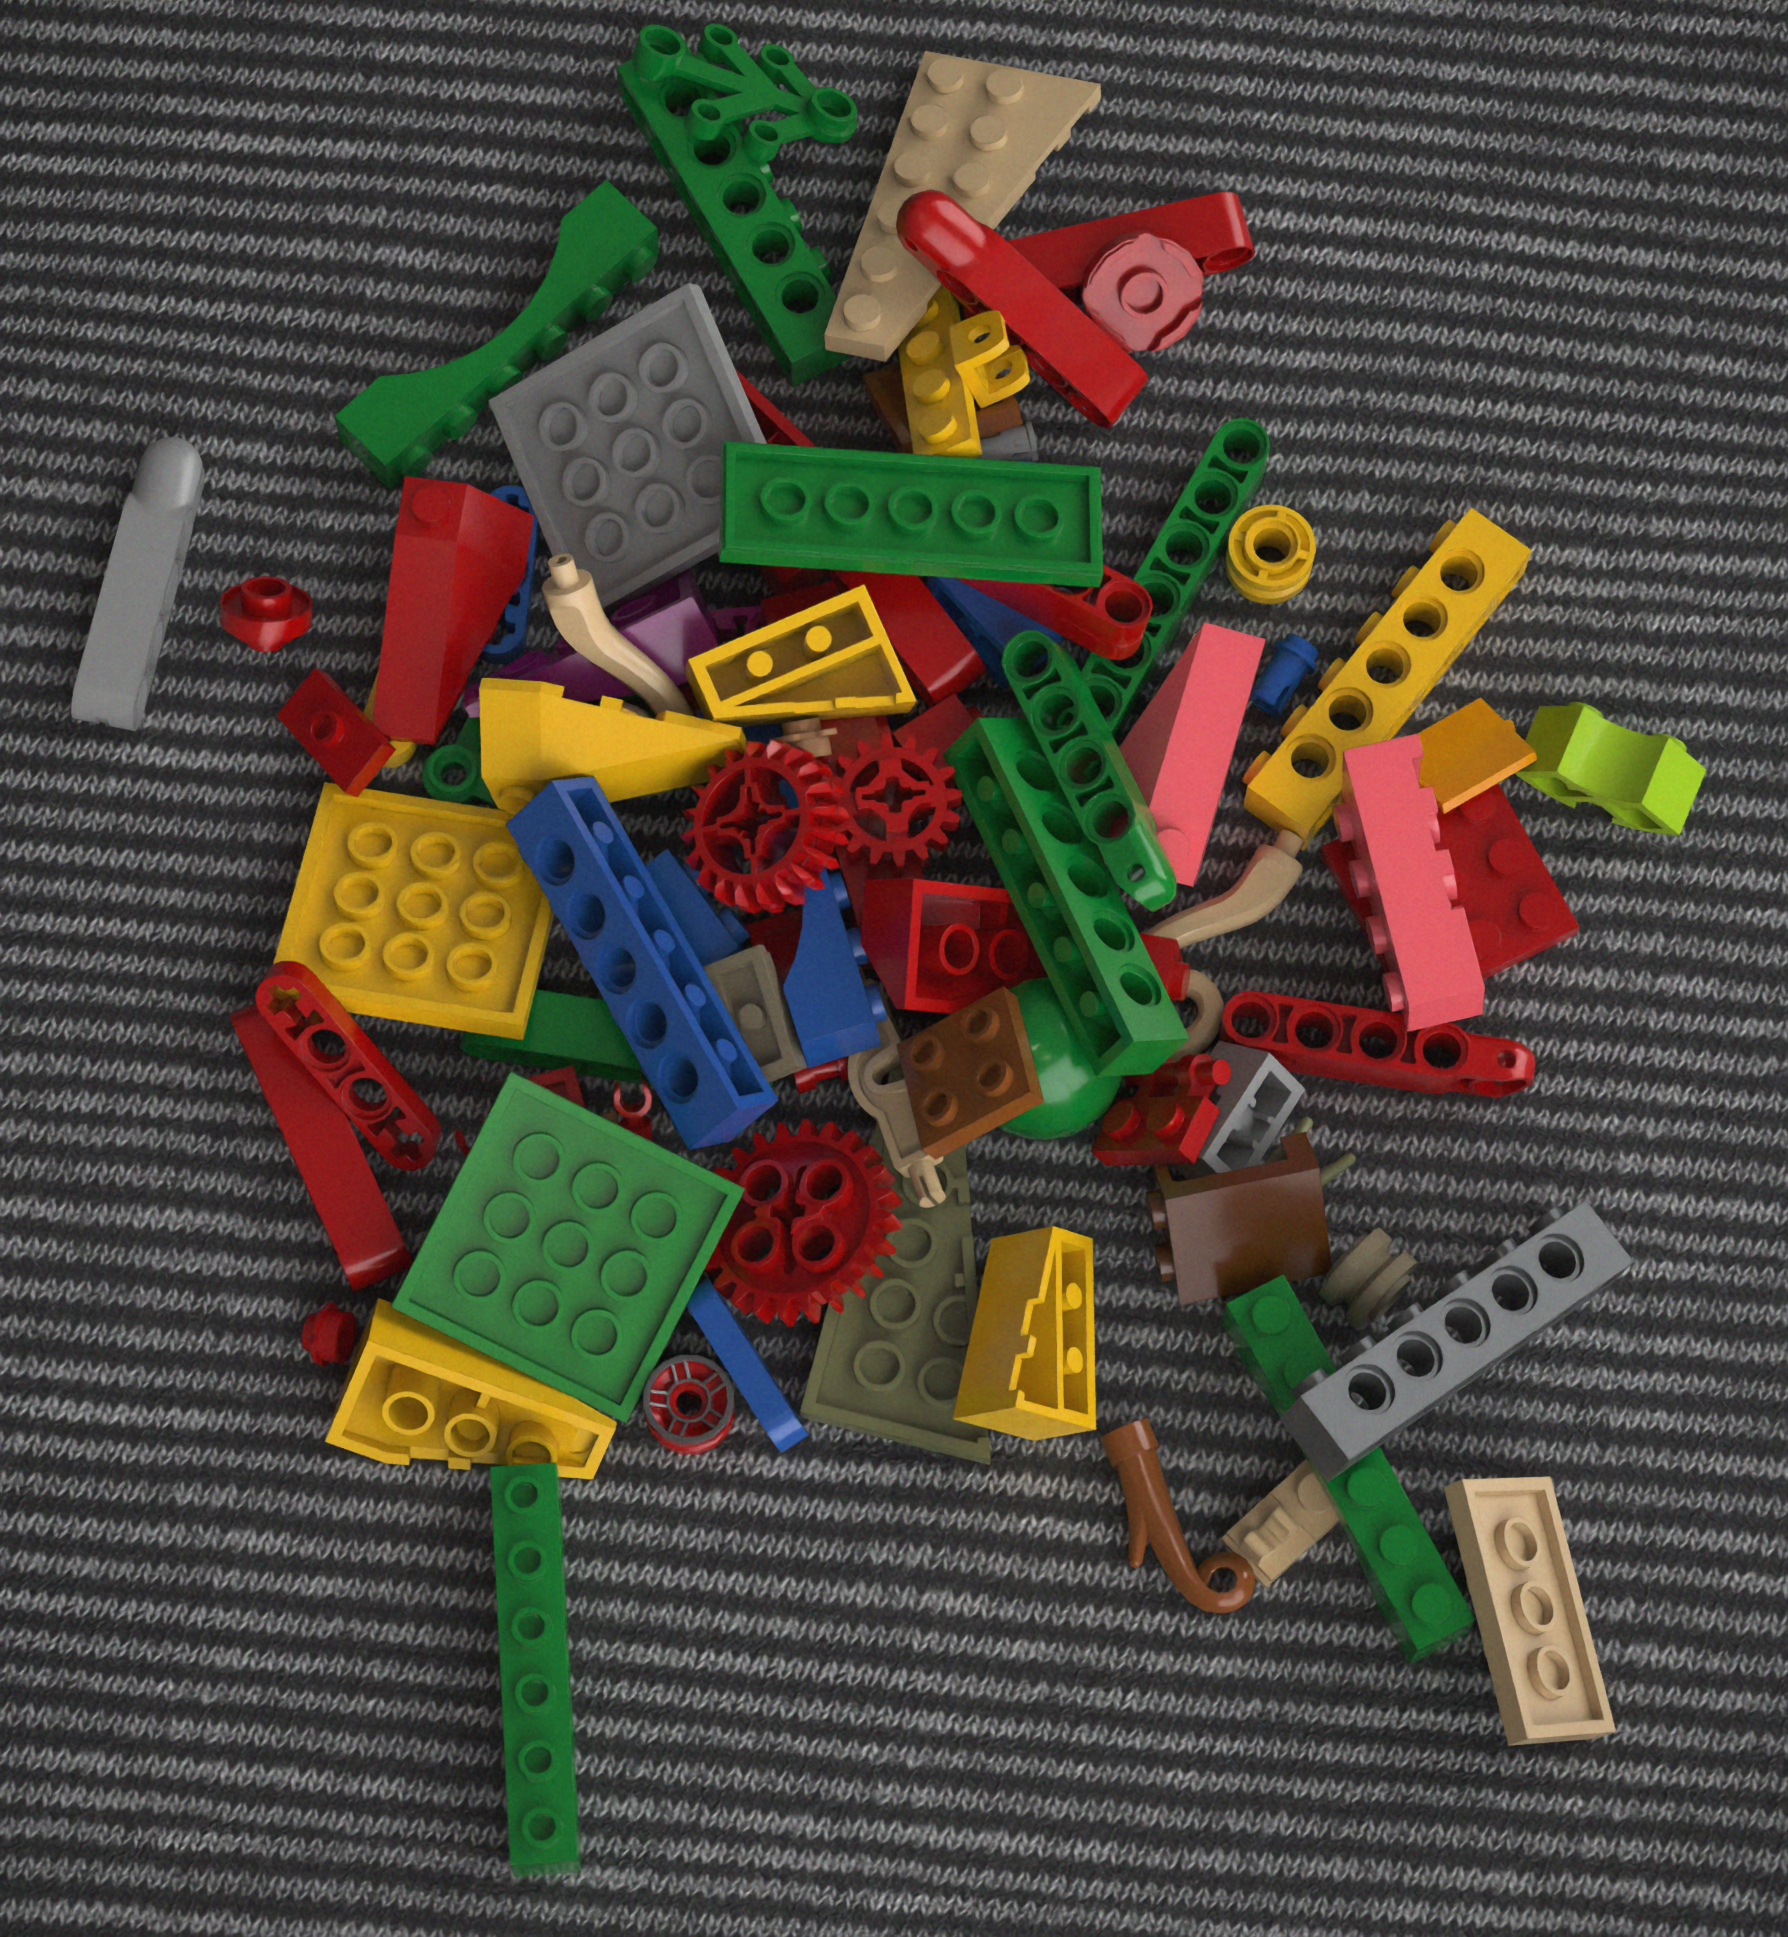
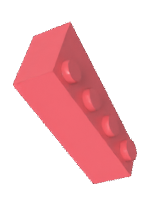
(1407, 885)

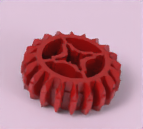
(781, 842)

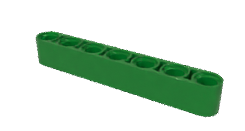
(1174, 583)

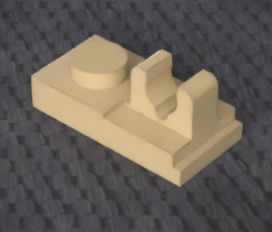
(1283, 1525)

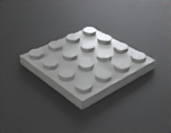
(629, 445)

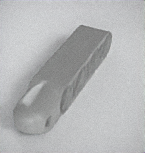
(139, 586)

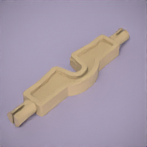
(892, 1108)

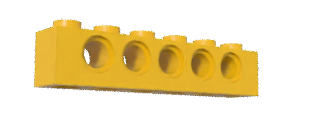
(1492, 566)

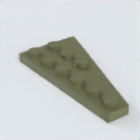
(901, 1350)

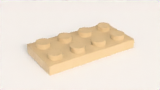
(1529, 1610)

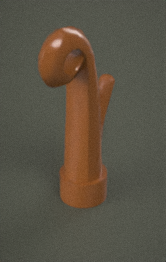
(1154, 1517)

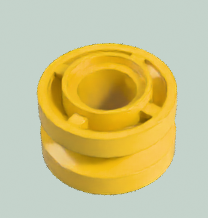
(1276, 528)

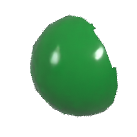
(1066, 1078)

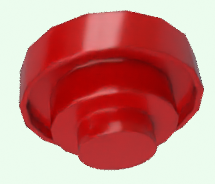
(265, 612)

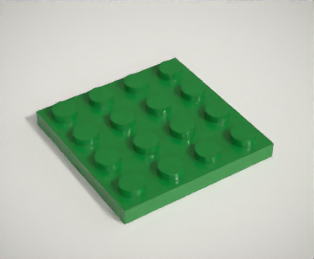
(567, 1246)

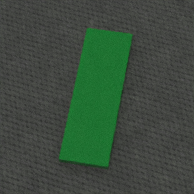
(910, 514)

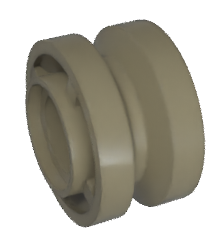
(1368, 1278)

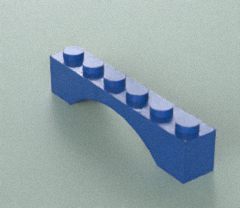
(824, 986)

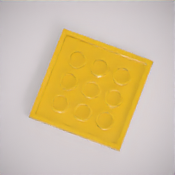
(418, 912)

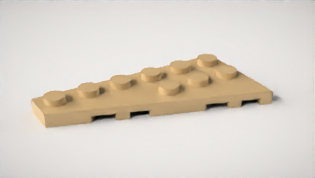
(963, 132)

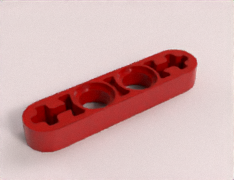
(357, 1061)

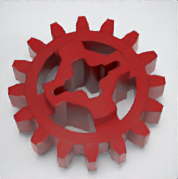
(916, 798)

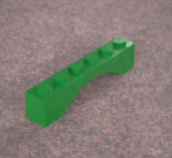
(408, 416)
(1377, 1516)

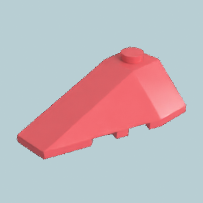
(1188, 741)

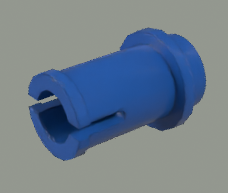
(1283, 674)

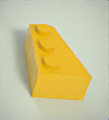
(804, 667)
(1033, 1338)

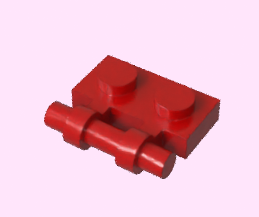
(1160, 1126)

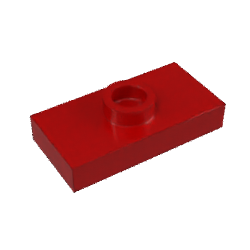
(336, 732)

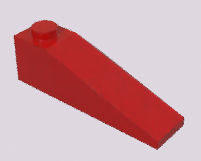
(448, 585)
(944, 942)

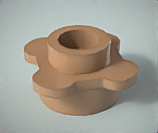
(808, 736)

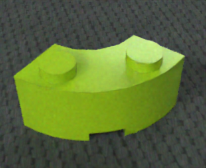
(1632, 775)

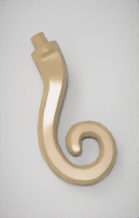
(582, 623)
(1255, 894)

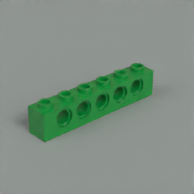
(739, 238)
(1065, 900)
(535, 1670)

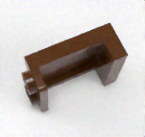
(1241, 1225)

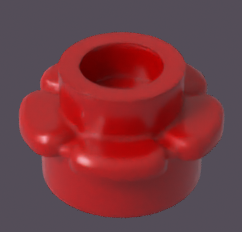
(329, 1335)

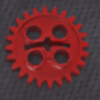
(804, 1223)

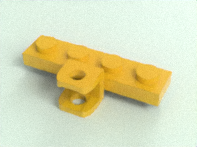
(947, 369)

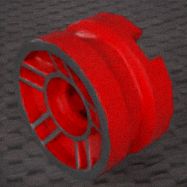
(696, 1379)

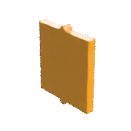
(1470, 754)

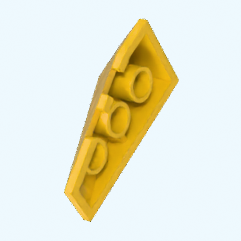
(543, 738)
(445, 1401)

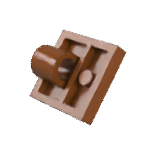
(969, 1073)

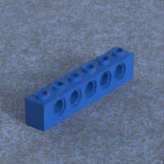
(641, 962)

